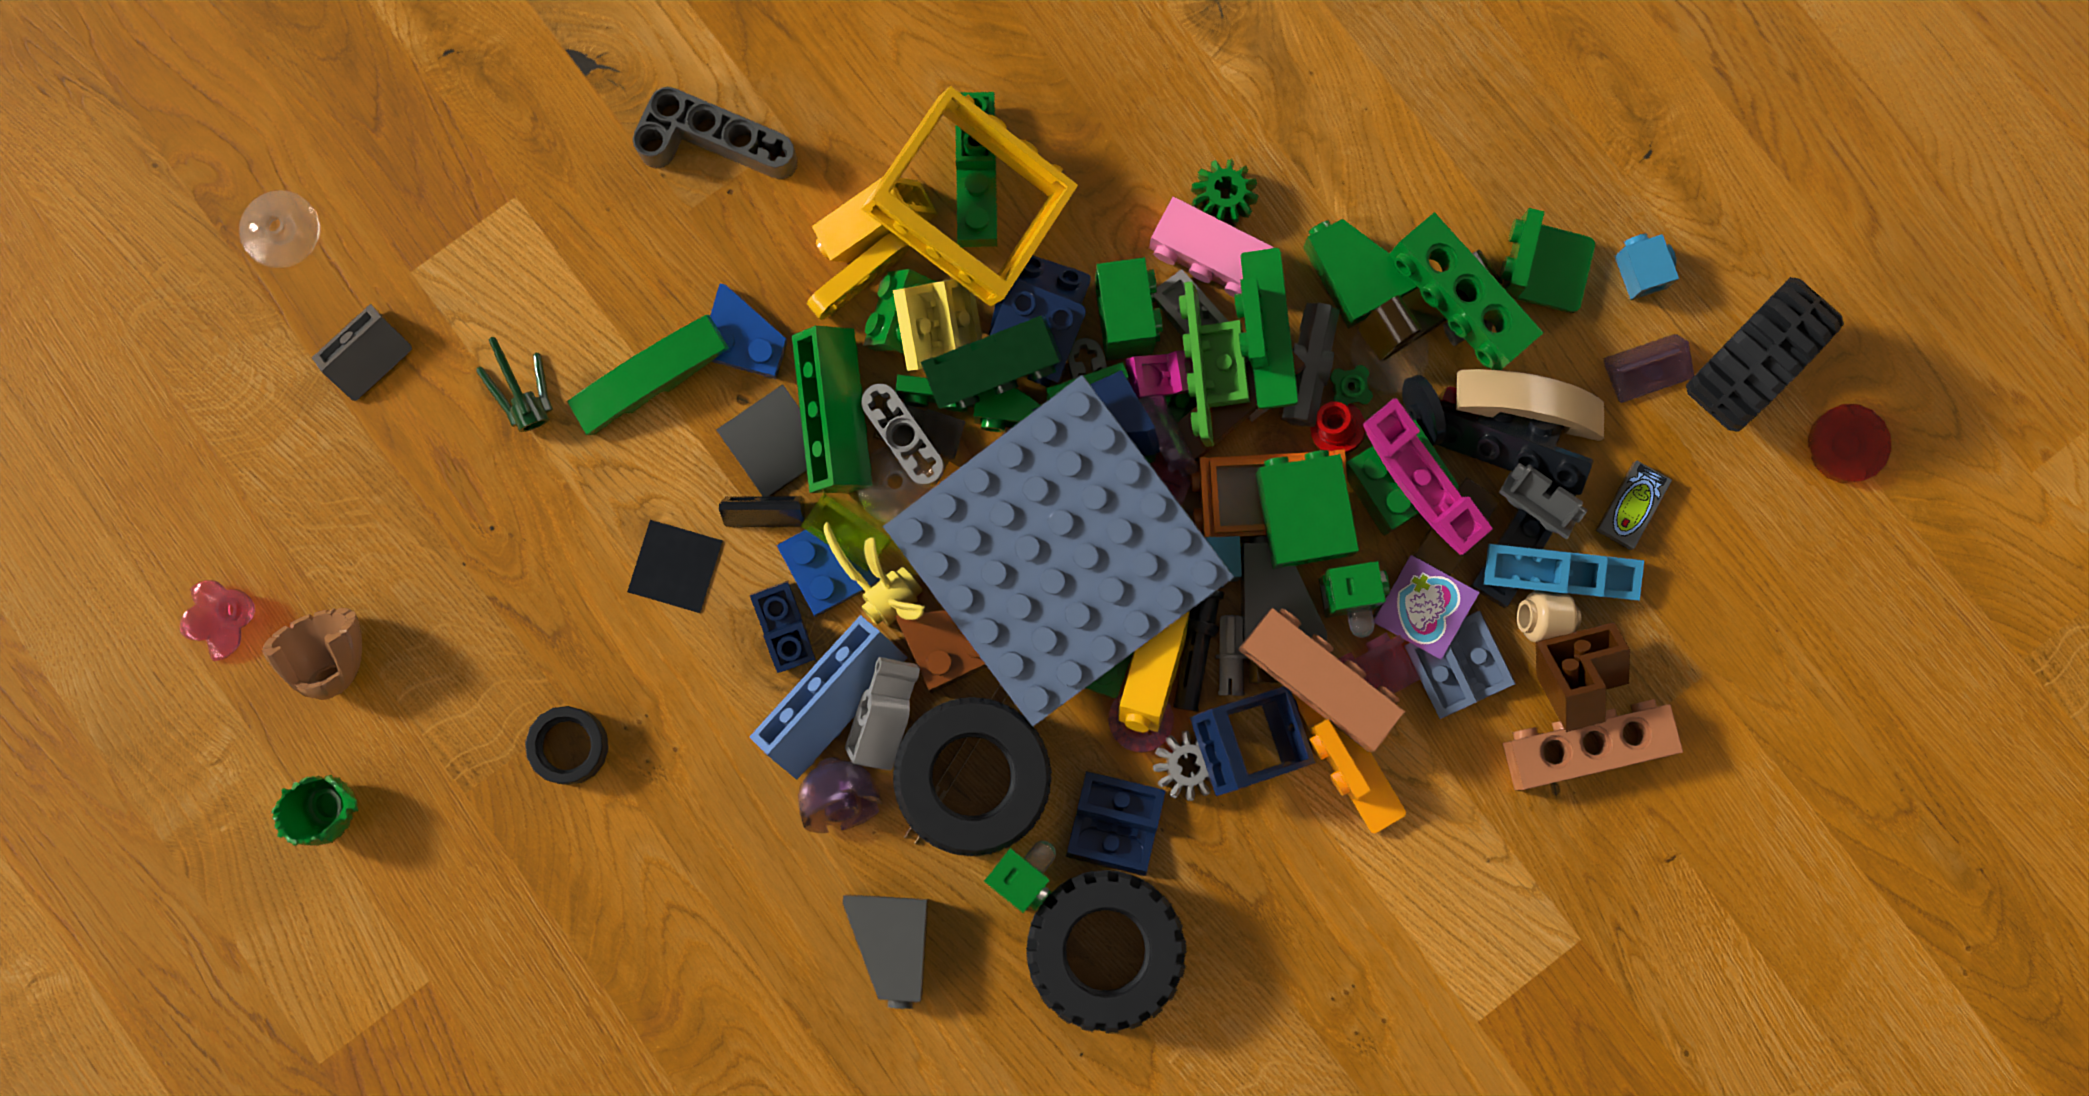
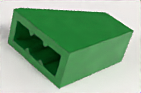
(1354, 270)

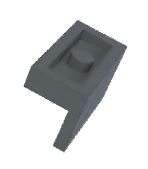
(362, 353)

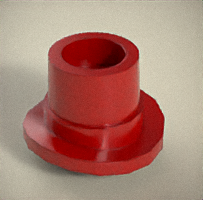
(1338, 427)

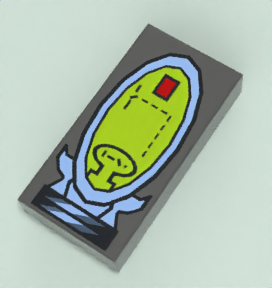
(1633, 505)

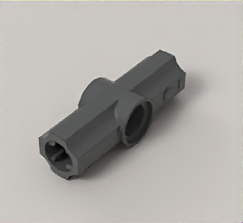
(1314, 349)

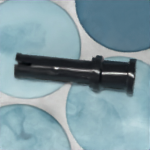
(1192, 670)

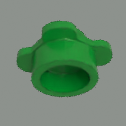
(1358, 377)

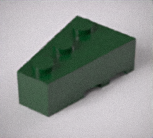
(992, 363)

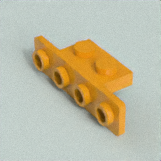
(1354, 771)

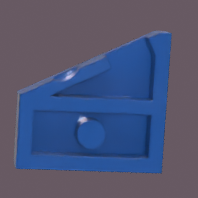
(750, 338)

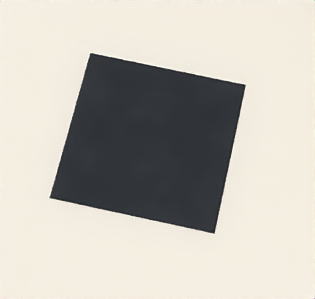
(675, 566)

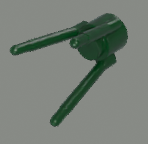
(526, 409)

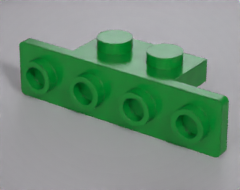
(1267, 328)

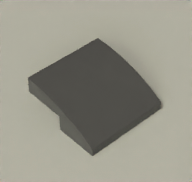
(768, 441)

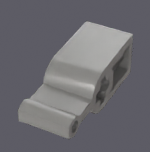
(882, 715)

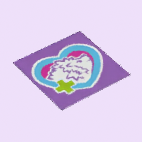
(1426, 607)

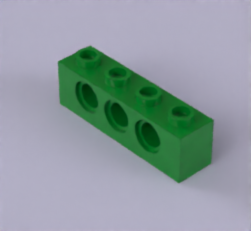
(1464, 272)

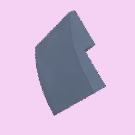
(1467, 671)

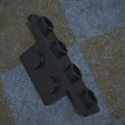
(1516, 440)

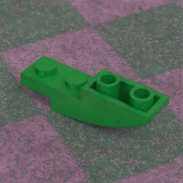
(976, 184)
(992, 411)

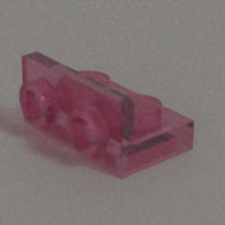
(1385, 664)

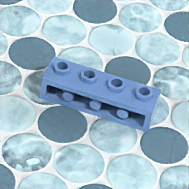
(824, 699)

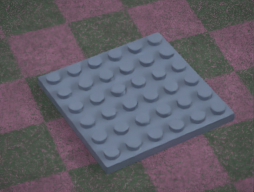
(1058, 551)

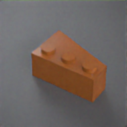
(940, 649)

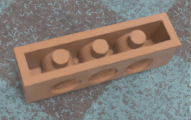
(1656, 739)

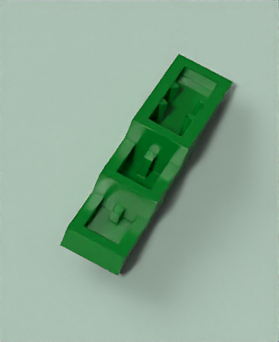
(648, 374)

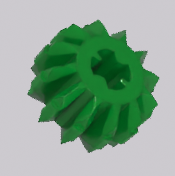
(1239, 192)

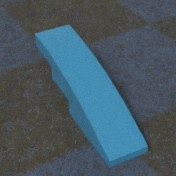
(1563, 572)

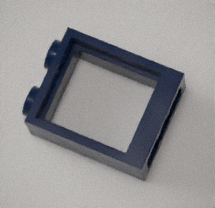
(1222, 750)

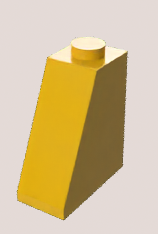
(851, 231)
(1152, 678)

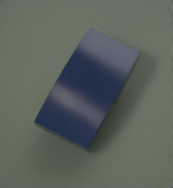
(782, 626)

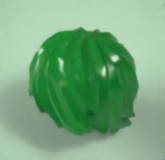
(314, 811)

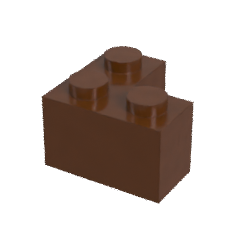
(1579, 670)

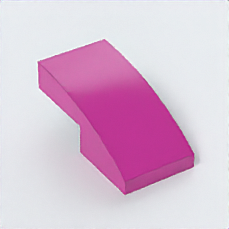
(1159, 374)

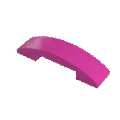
(1423, 480)

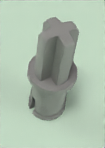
(1230, 658)

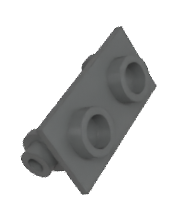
(1526, 491)

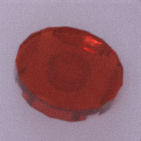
(1849, 443)

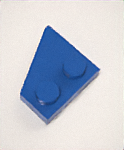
(819, 572)

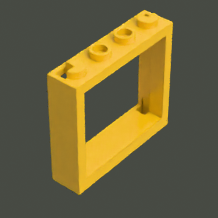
(935, 245)

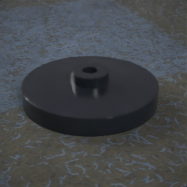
(1424, 407)

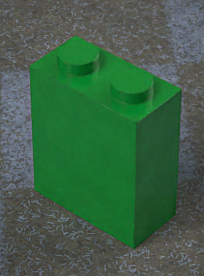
(1306, 509)

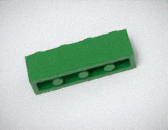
(831, 410)

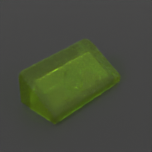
(848, 528)

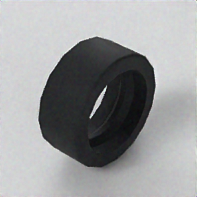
(541, 727)

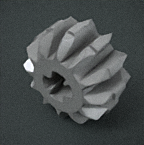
(1174, 770)

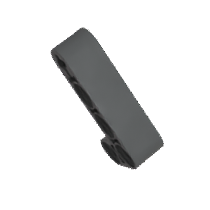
(717, 140)

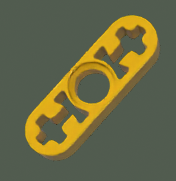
(857, 276)

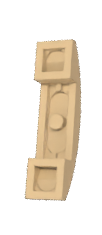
(1531, 397)

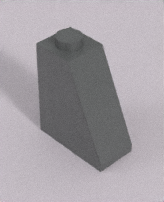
(1273, 588)
(891, 944)

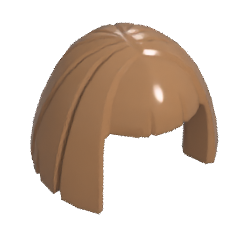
(317, 652)

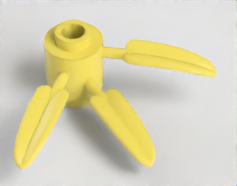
(890, 596)

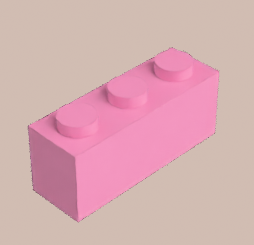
(1203, 245)

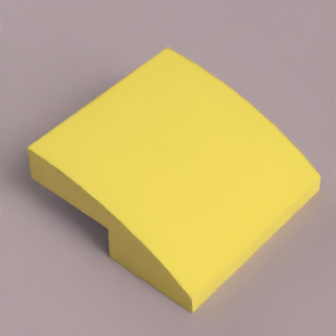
(935, 320)

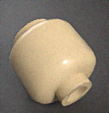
(1548, 615)

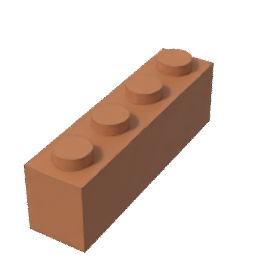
(1321, 679)

